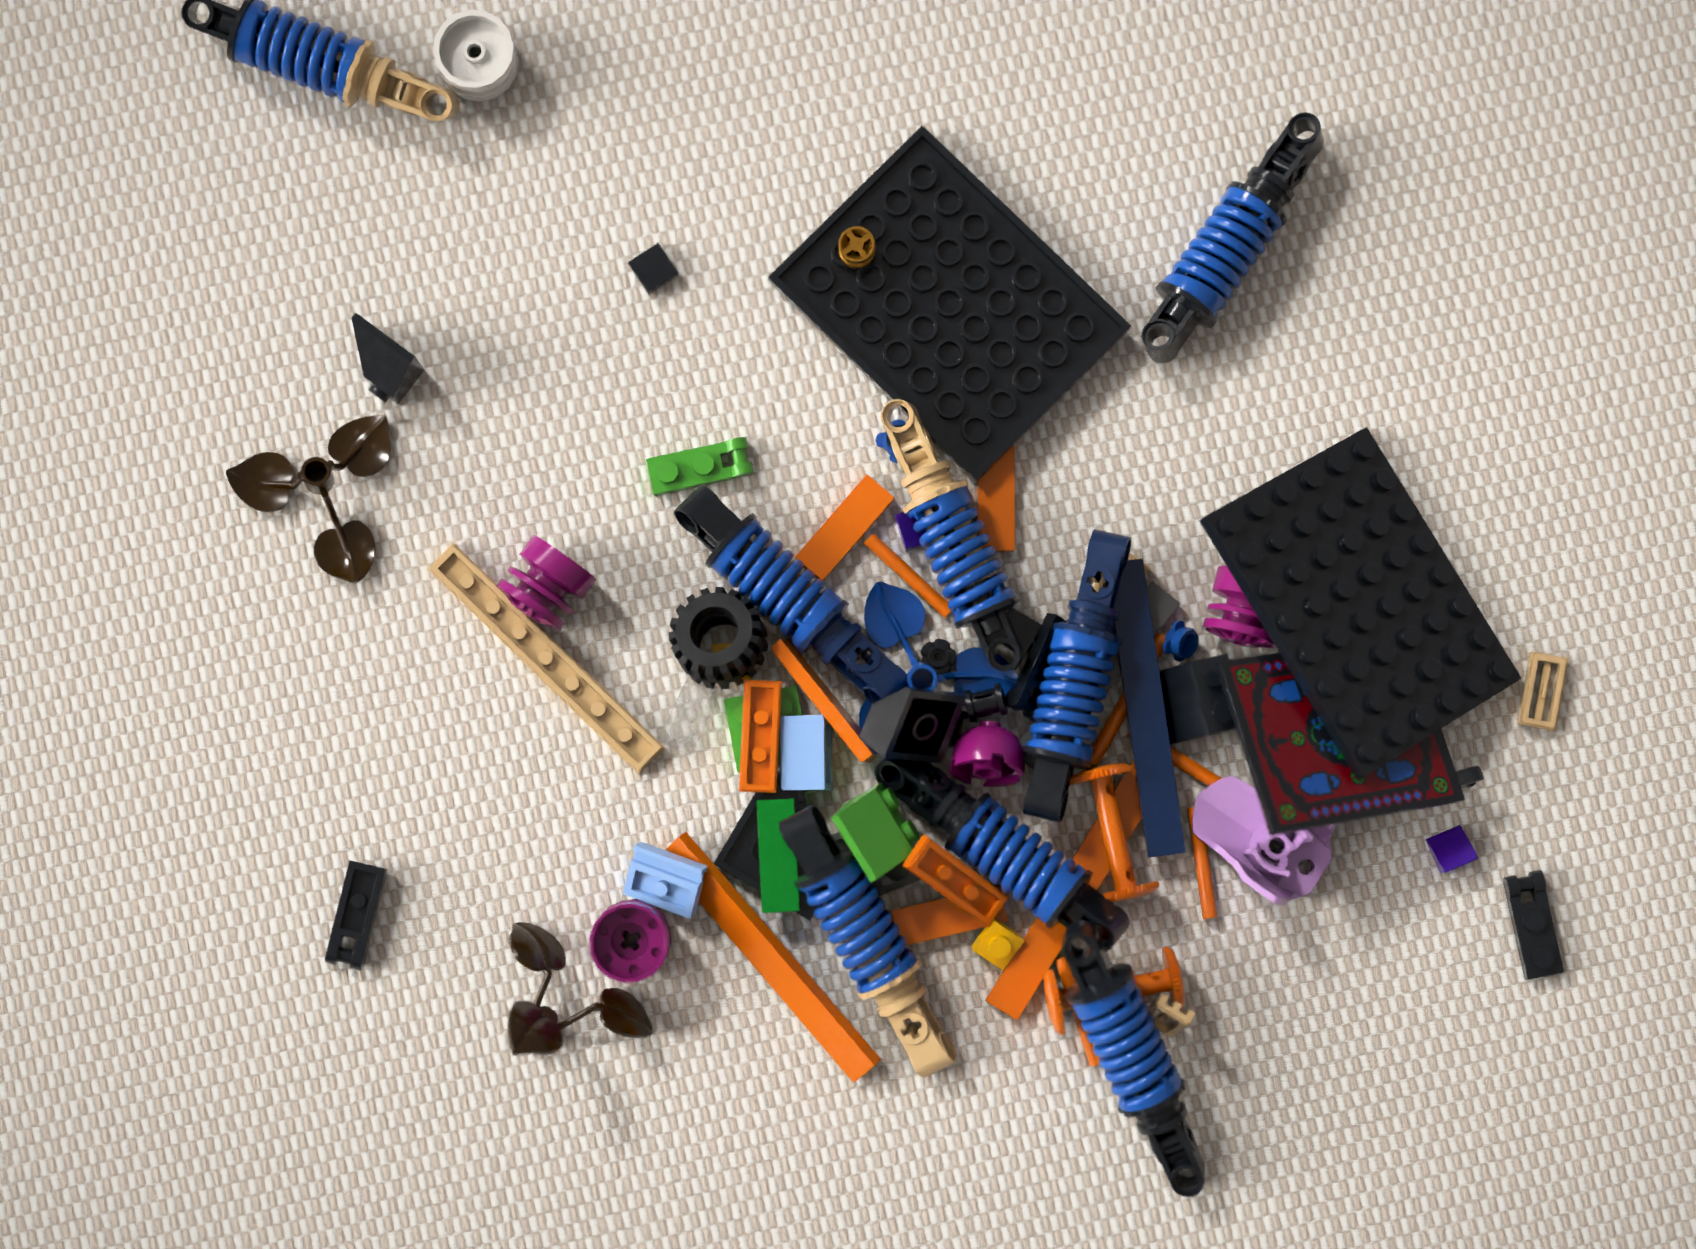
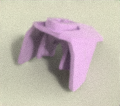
(1234, 826)

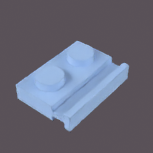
(665, 880)

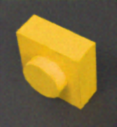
(998, 944)

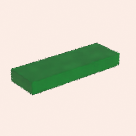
(776, 859)

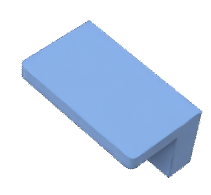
(806, 753)

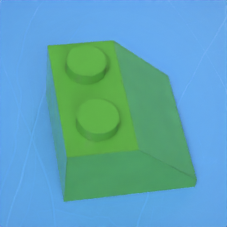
(876, 830)

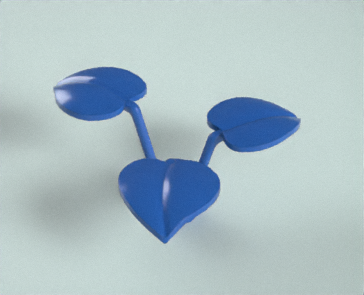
(897, 614)

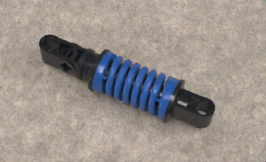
(1231, 240)
(1003, 852)
(1132, 1055)

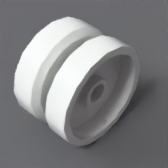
(472, 34)

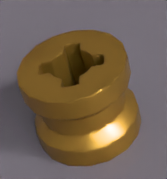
(854, 240)

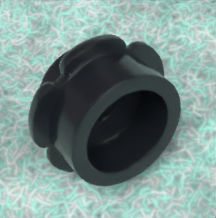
(940, 647)

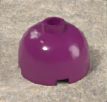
(988, 754)

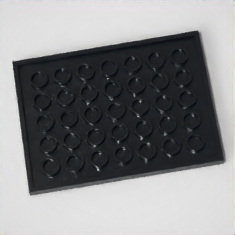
(956, 306)
(1360, 601)

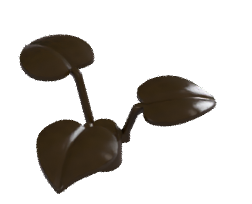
(267, 476)
(536, 1027)

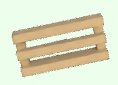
(1536, 721)
(1168, 1012)

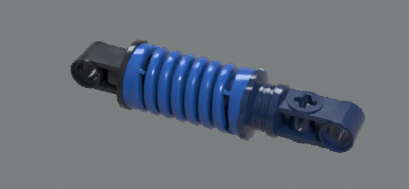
(785, 595)
(1077, 657)

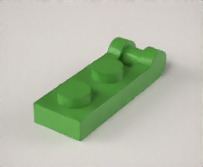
(698, 466)

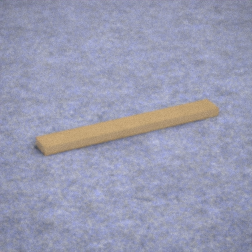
(546, 659)

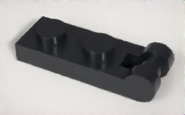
(1033, 670)
(356, 914)
(1533, 926)

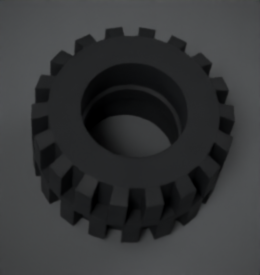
(701, 616)

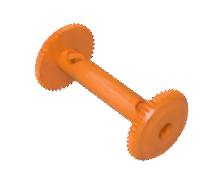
(1113, 831)
(1150, 983)

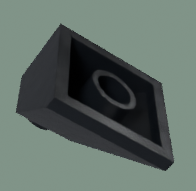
(384, 362)

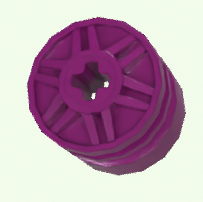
(546, 583)
(1238, 621)
(628, 962)

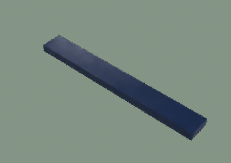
(1147, 716)

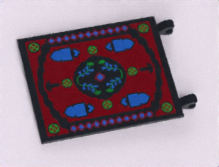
(1301, 771)

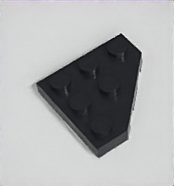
(741, 849)

